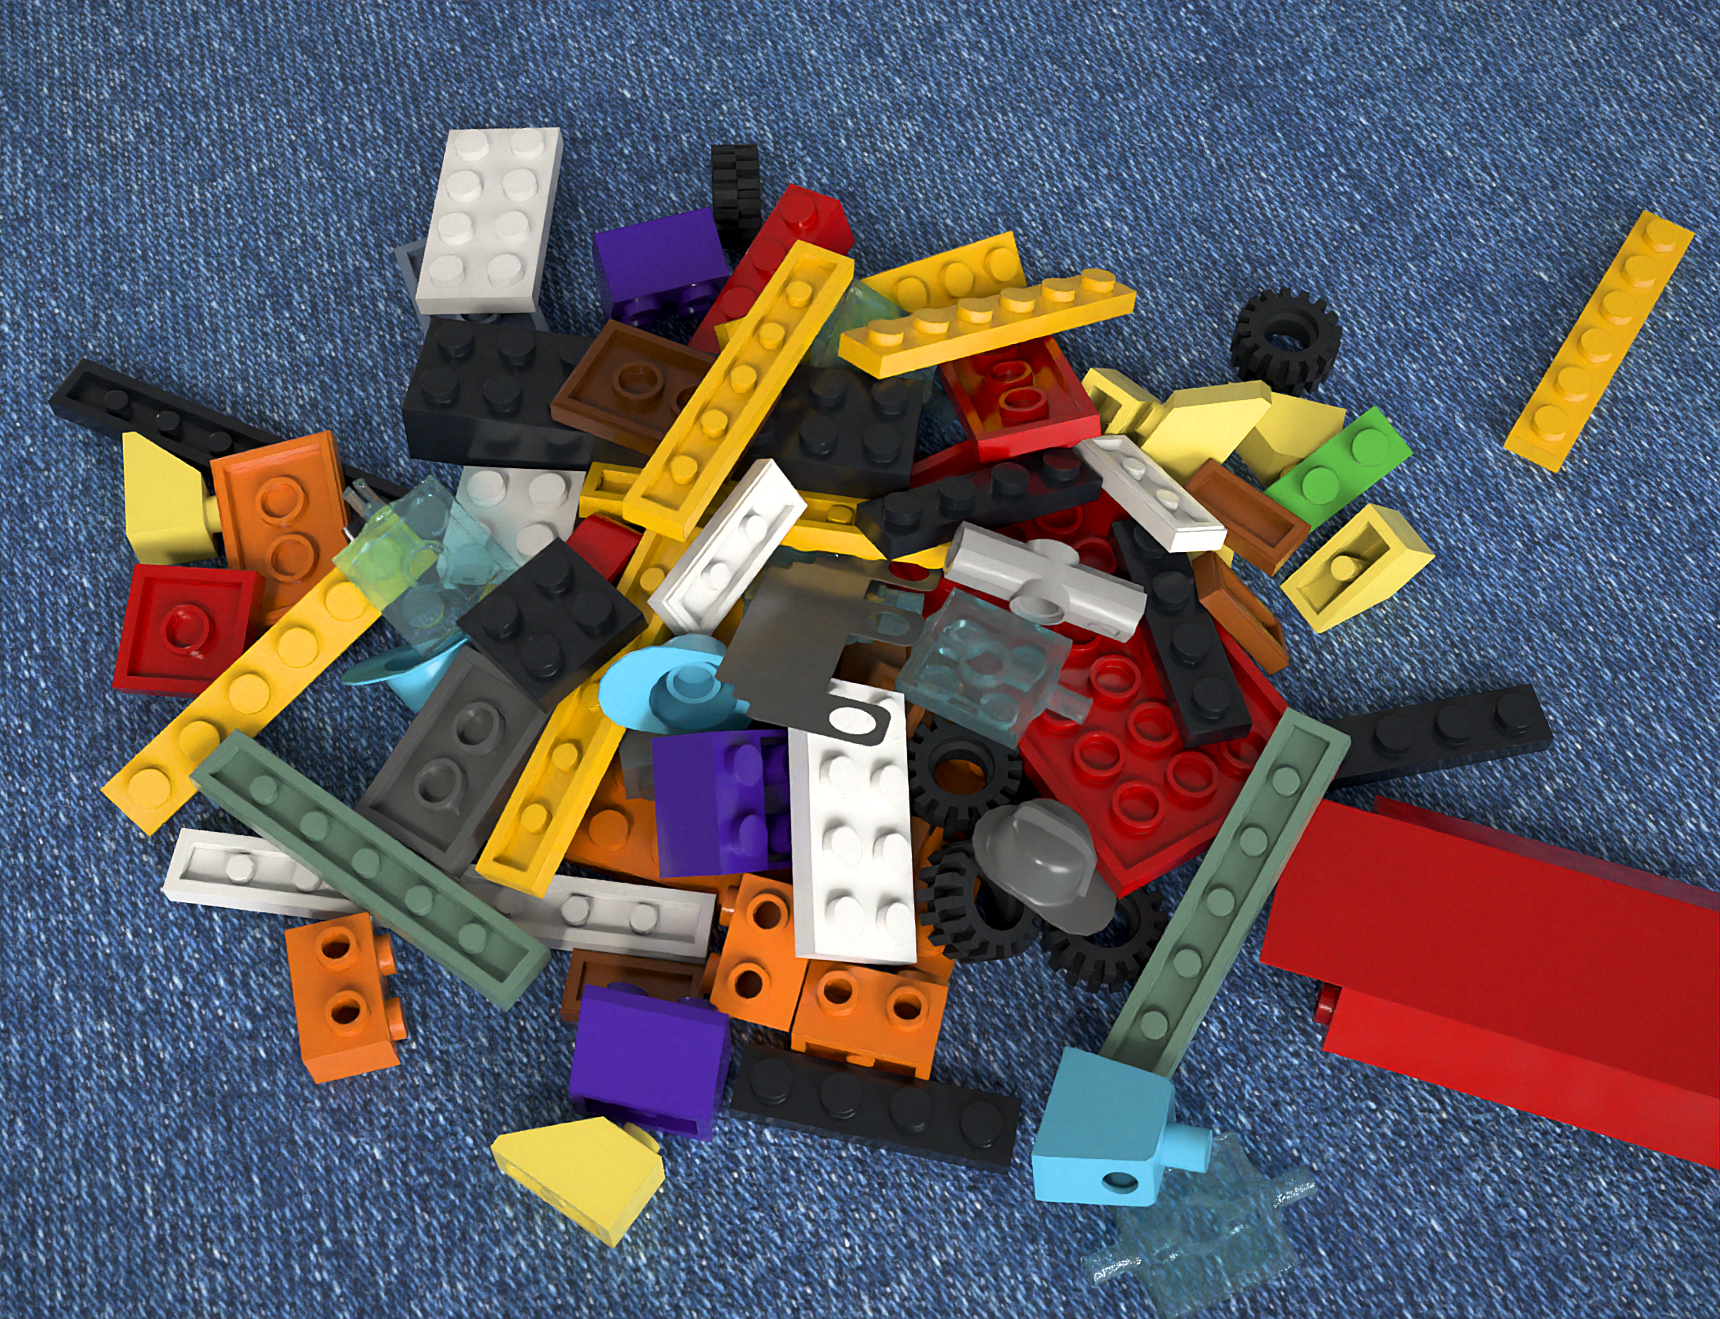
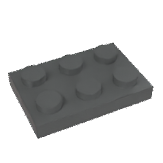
(456, 764)

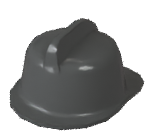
(1047, 862)

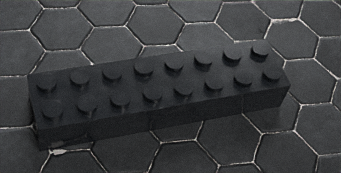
(489, 388)

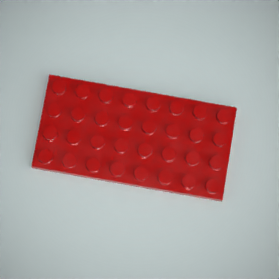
(1126, 764)

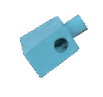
(1111, 1134)

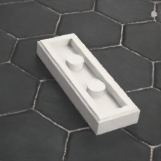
(1151, 495)
(728, 551)

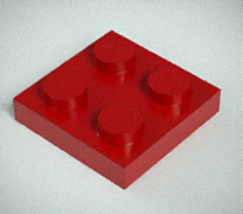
(185, 628)

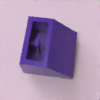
(660, 269)
(722, 802)
(650, 1061)

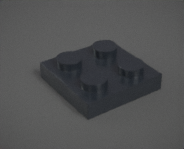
(552, 624)

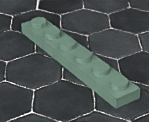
(372, 869)
(1226, 895)

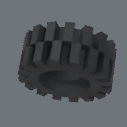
(736, 194)
(1290, 318)
(958, 743)
(955, 914)
(1112, 964)

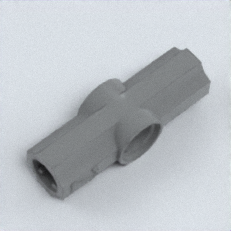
(1044, 582)

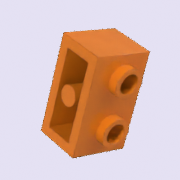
(758, 968)
(344, 997)
(870, 1017)

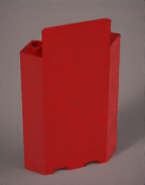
(1509, 971)

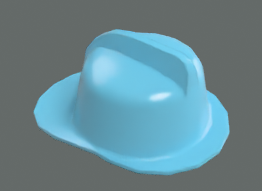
(407, 671)
(672, 689)

